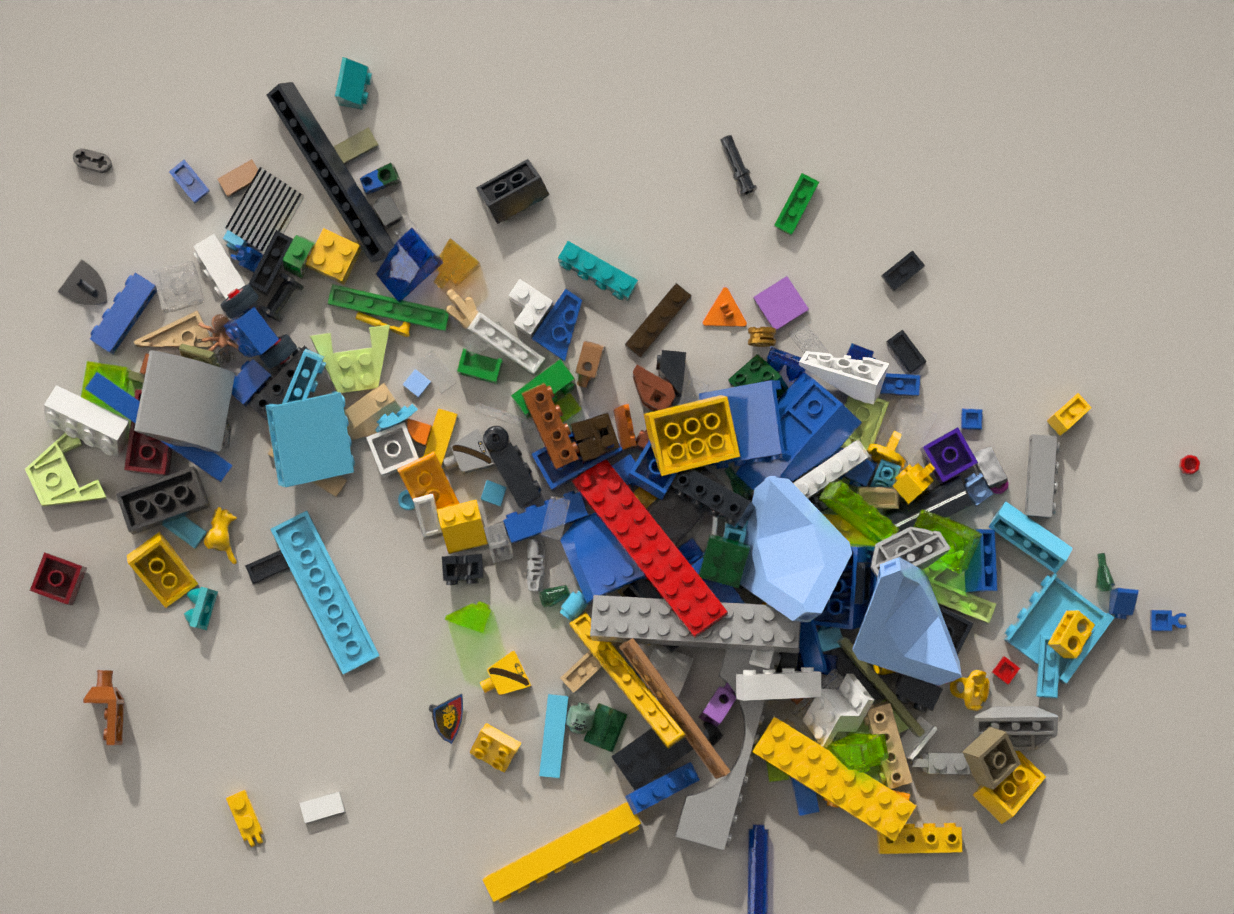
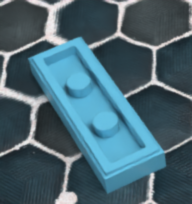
(1047, 670)

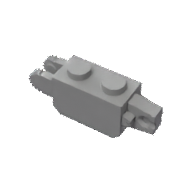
(942, 763)

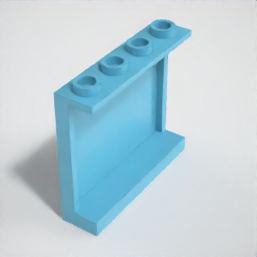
(310, 439)
(1045, 614)

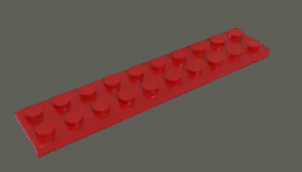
(650, 548)

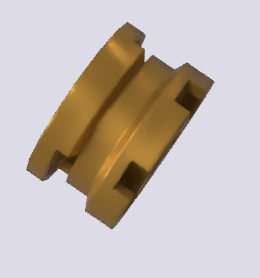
(762, 336)

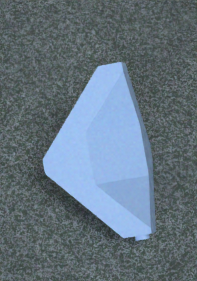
(792, 551)
(907, 627)

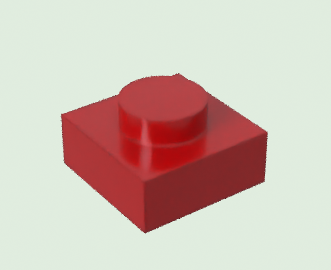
(1005, 670)

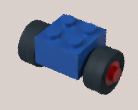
(252, 331)

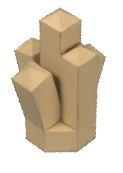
(462, 311)

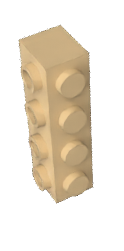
(895, 768)

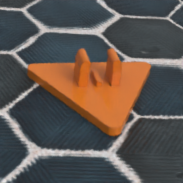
(724, 312)

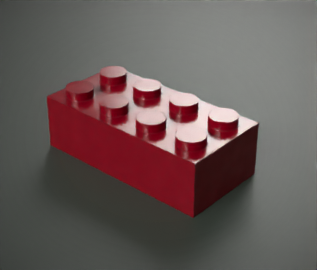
(146, 453)

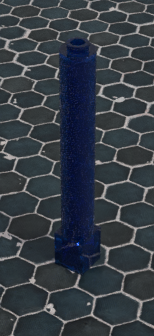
(758, 869)

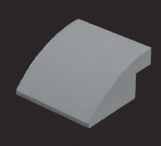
(184, 401)

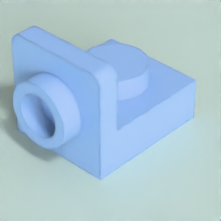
(977, 488)

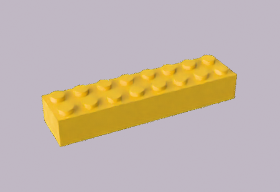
(829, 778)
(561, 851)

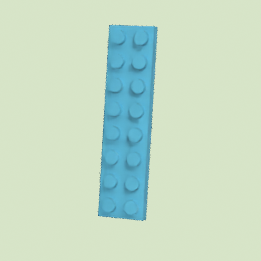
(325, 592)

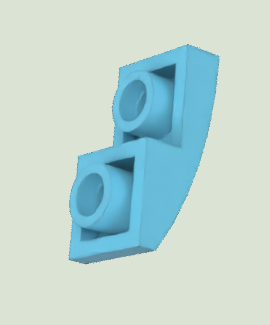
(394, 419)
(885, 474)

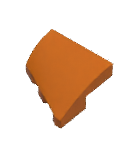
(624, 427)

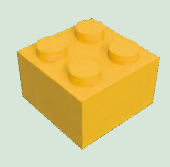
(333, 256)

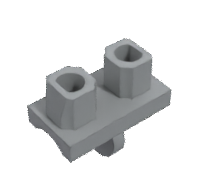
(498, 542)

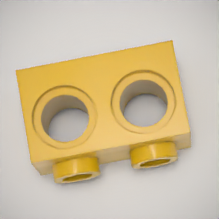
(1071, 634)

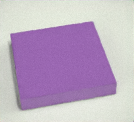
(780, 303)

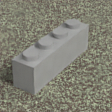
(1040, 476)

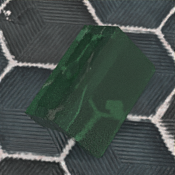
(606, 727)

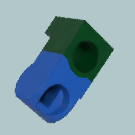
(380, 179)

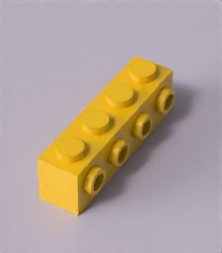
(923, 839)

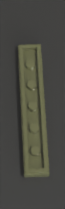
(882, 688)

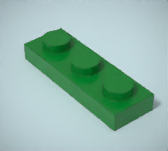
(796, 204)

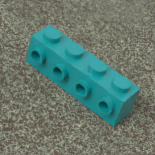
(598, 271)

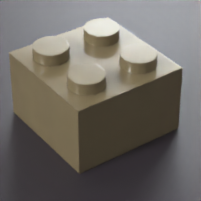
(991, 757)

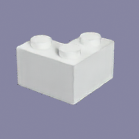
(534, 306)

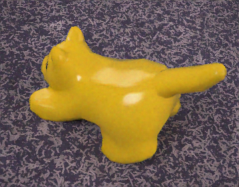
(218, 536)

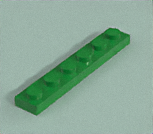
(388, 307)

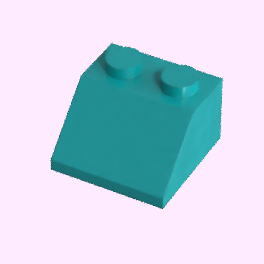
(353, 84)

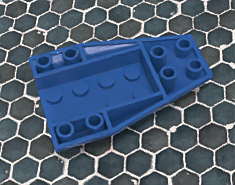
(812, 430)

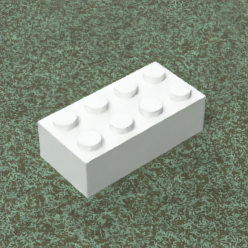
(86, 421)

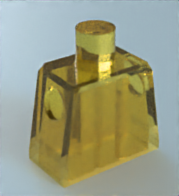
(457, 265)

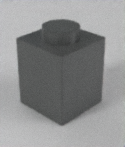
(387, 211)

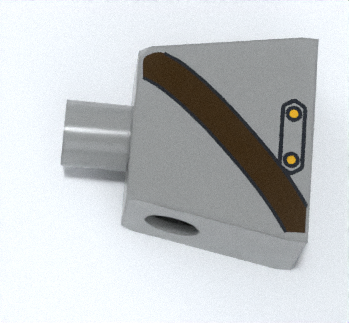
(469, 454)

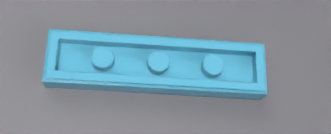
(553, 736)

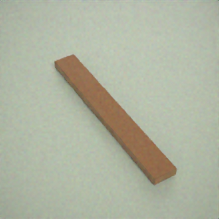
(674, 708)

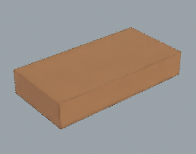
(238, 178)

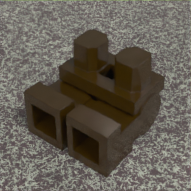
(596, 437)

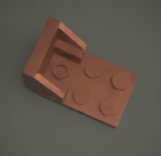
(649, 388)

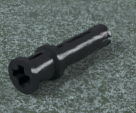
(741, 173)

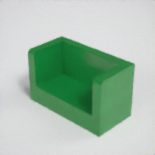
(480, 367)

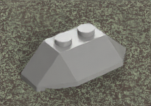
(913, 545)
(1025, 725)

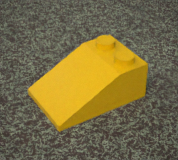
(161, 569)
(1012, 792)

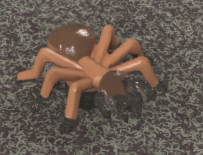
(220, 337)

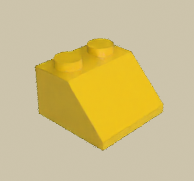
(462, 526)

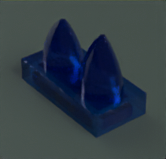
(778, 358)

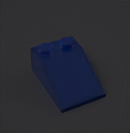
(408, 264)

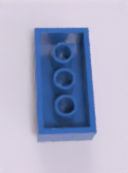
(647, 474)
(558, 477)

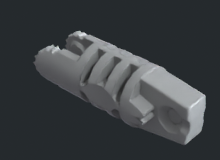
(535, 563)

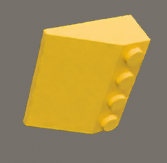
(692, 434)

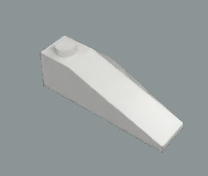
(855, 378)

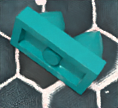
(201, 614)

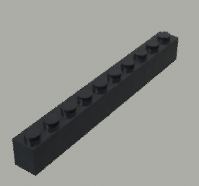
(331, 171)

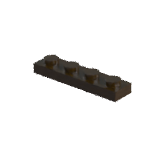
(658, 320)

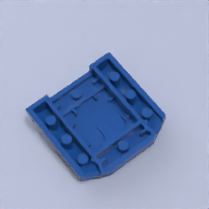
(598, 558)

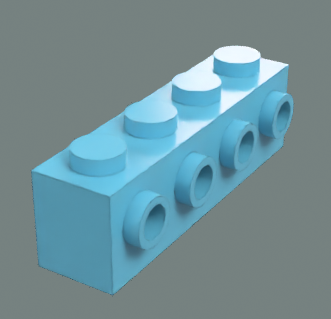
(304, 376)
(1030, 537)

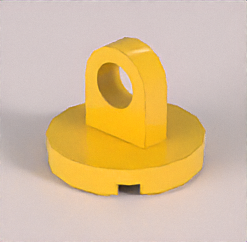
(887, 453)
(975, 689)

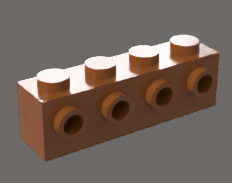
(550, 426)

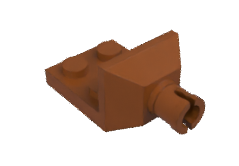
(114, 714)

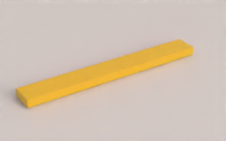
(629, 683)

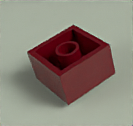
(58, 579)

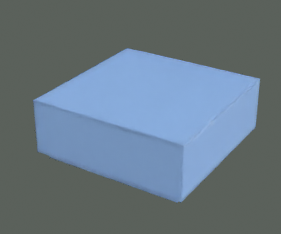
(417, 383)

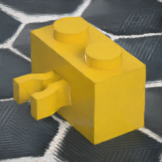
(913, 481)

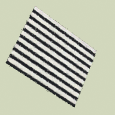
(264, 209)

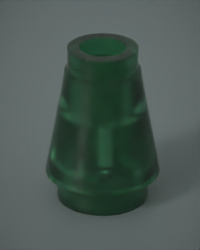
(553, 595)

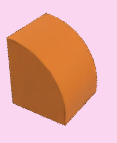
(419, 431)

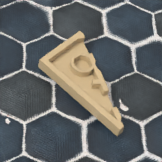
(178, 332)

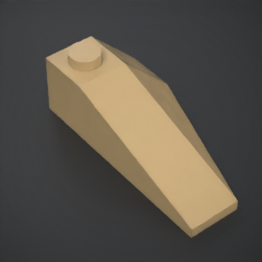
(368, 410)

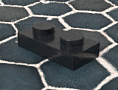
(903, 271)

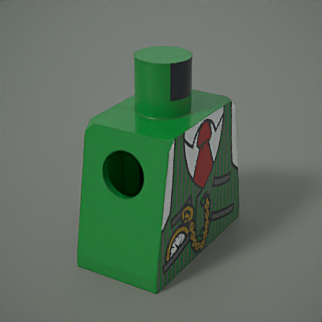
(298, 255)

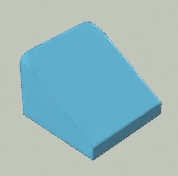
(493, 493)

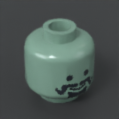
(580, 718)

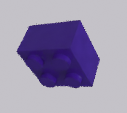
(949, 455)

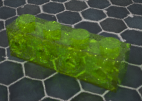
(858, 512)

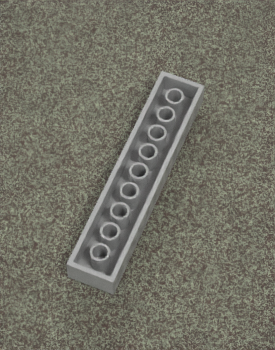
(656, 623)

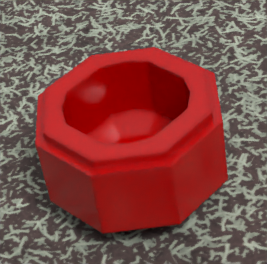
(1189, 464)

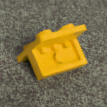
(495, 747)

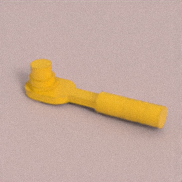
(403, 330)

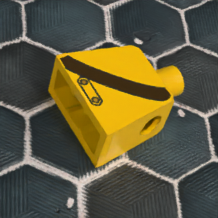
(506, 676)

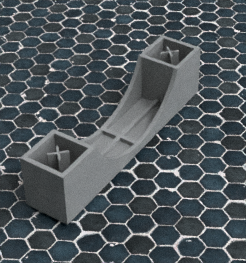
(710, 813)

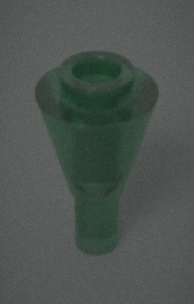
(738, 485)
(1104, 579)

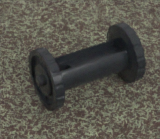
(281, 297)

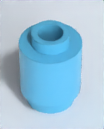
(574, 605)

